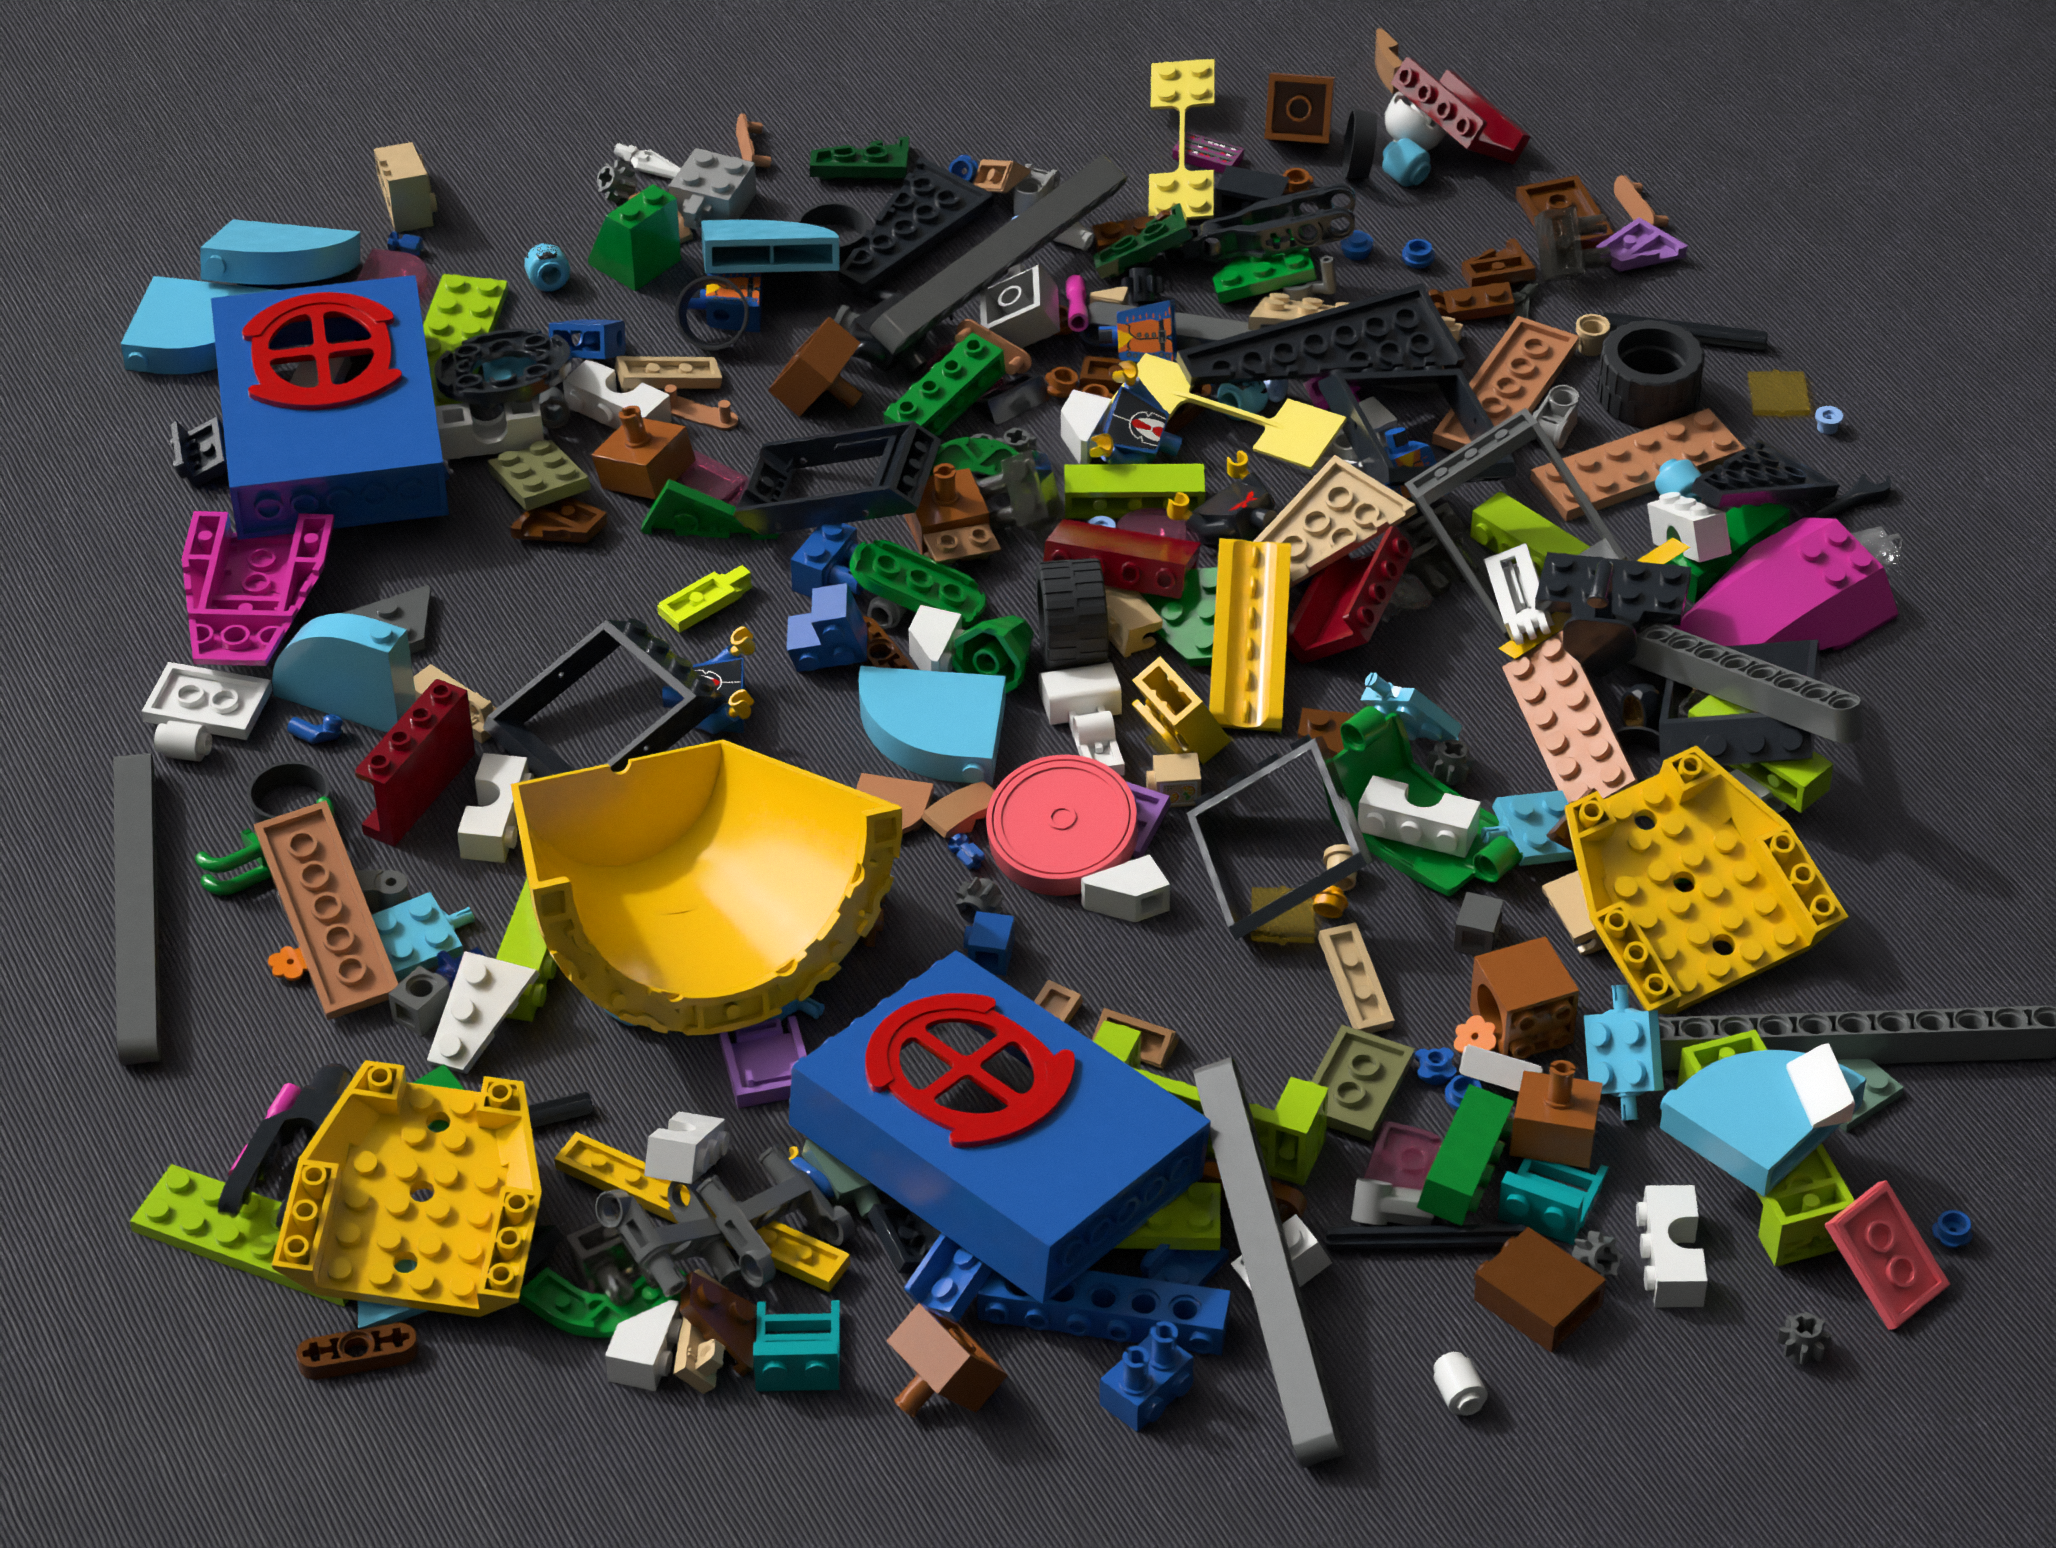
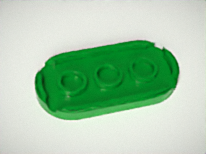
(915, 580)

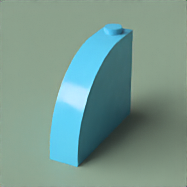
(767, 246)
(277, 253)
(175, 326)
(348, 670)
(934, 720)
(1748, 1116)

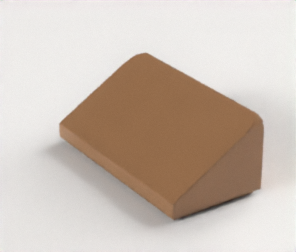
(999, 175)
(1156, 1041)

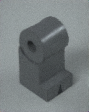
(383, 888)

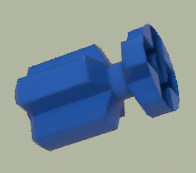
(408, 243)
(967, 853)

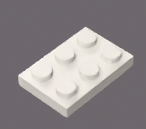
(208, 697)

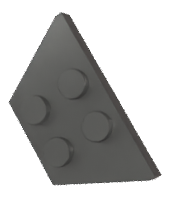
(405, 611)

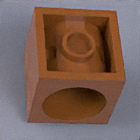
(1525, 997)

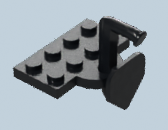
(1609, 604)

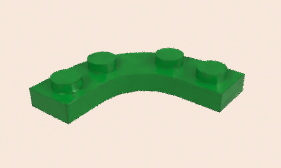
(977, 454)
(586, 1312)

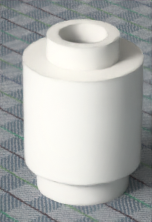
(182, 740)
(1459, 1384)

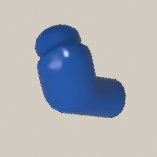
(313, 733)

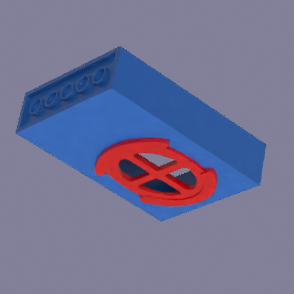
(331, 448)
(1017, 1187)

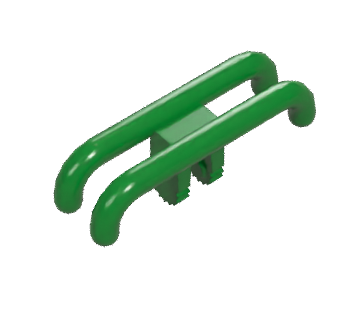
(250, 853)

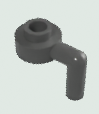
(1309, 289)

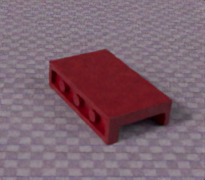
(1461, 112)
(1127, 557)
(1347, 600)
(417, 760)

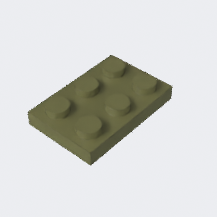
(538, 474)
(1361, 1079)

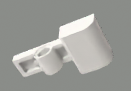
(1086, 700)

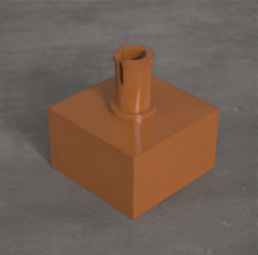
(1299, 107)
(817, 369)
(643, 455)
(948, 503)
(1556, 1116)
(945, 1362)

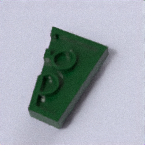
(859, 164)
(1154, 238)

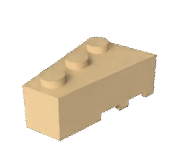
(405, 187)

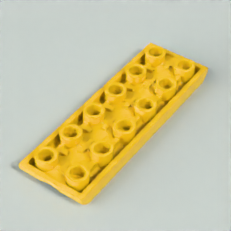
(1250, 634)

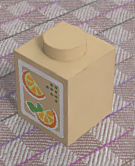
(1177, 777)

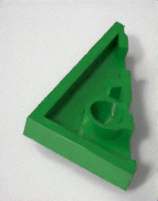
(694, 513)

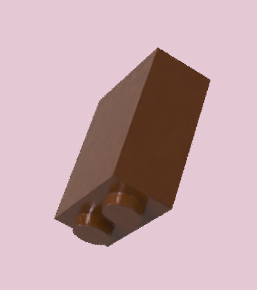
(1539, 1289)

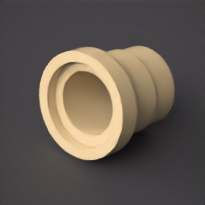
(1592, 333)
(1334, 855)

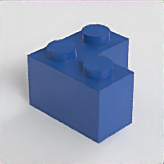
(830, 633)

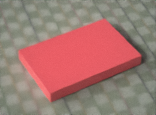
(1887, 1254)

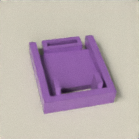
(762, 1061)

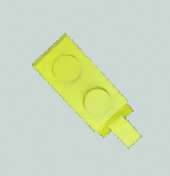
(704, 598)

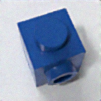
(990, 941)

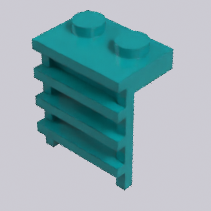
(1546, 1204)
(797, 1360)

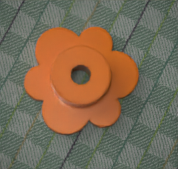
(287, 963)
(1475, 1028)

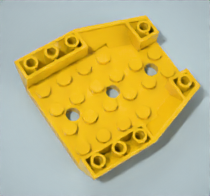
(1746, 875)
(355, 1182)

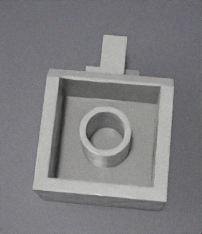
(713, 187)
(1022, 306)

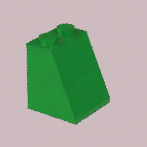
(639, 239)

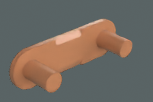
(745, 143)
(1629, 196)
(1015, 358)
(686, 409)

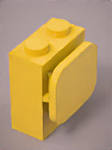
(1177, 713)

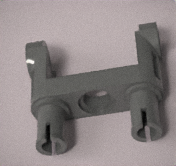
(793, 1192)
(661, 1246)

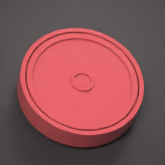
(1061, 823)

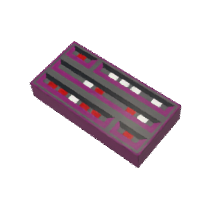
(1209, 153)

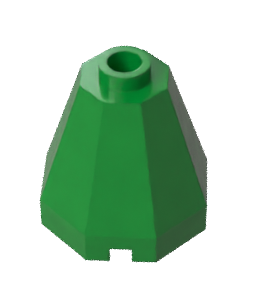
(996, 648)

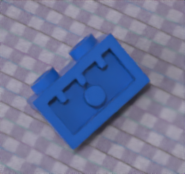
(1182, 1266)
(947, 1278)

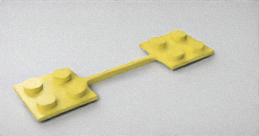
(1181, 87)
(1294, 435)

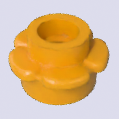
(1330, 902)

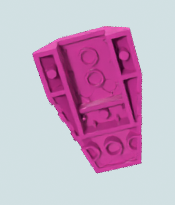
(1797, 587)
(248, 589)

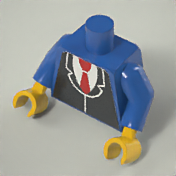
(1134, 424)
(728, 674)

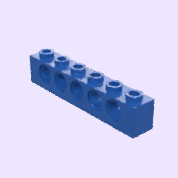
(1113, 1309)

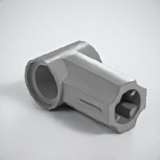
(1381, 1203)

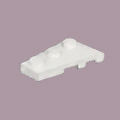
(475, 1008)

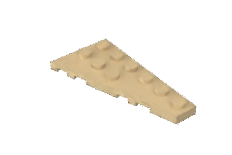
(1279, 309)
(1334, 517)

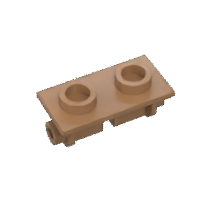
(961, 544)

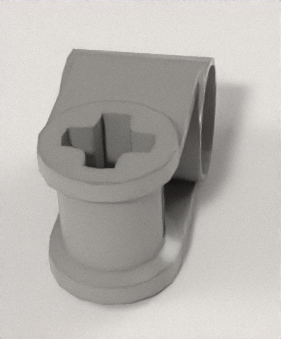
(1034, 187)
(1558, 414)

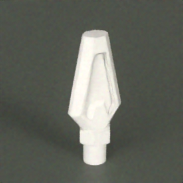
(646, 161)

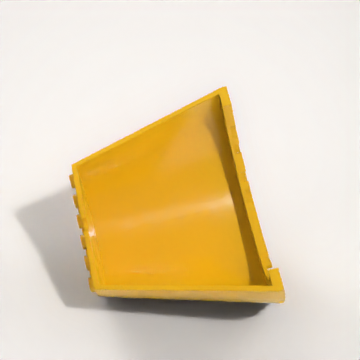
(767, 850)

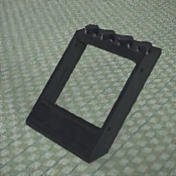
(896, 489)

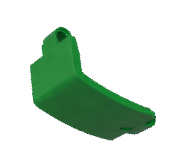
(1382, 749)

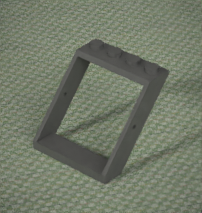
(1479, 456)

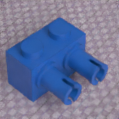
(825, 560)
(1147, 1378)

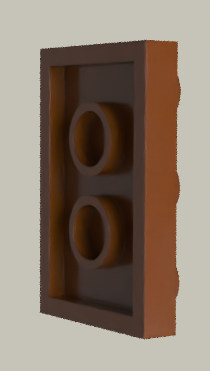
(1560, 194)

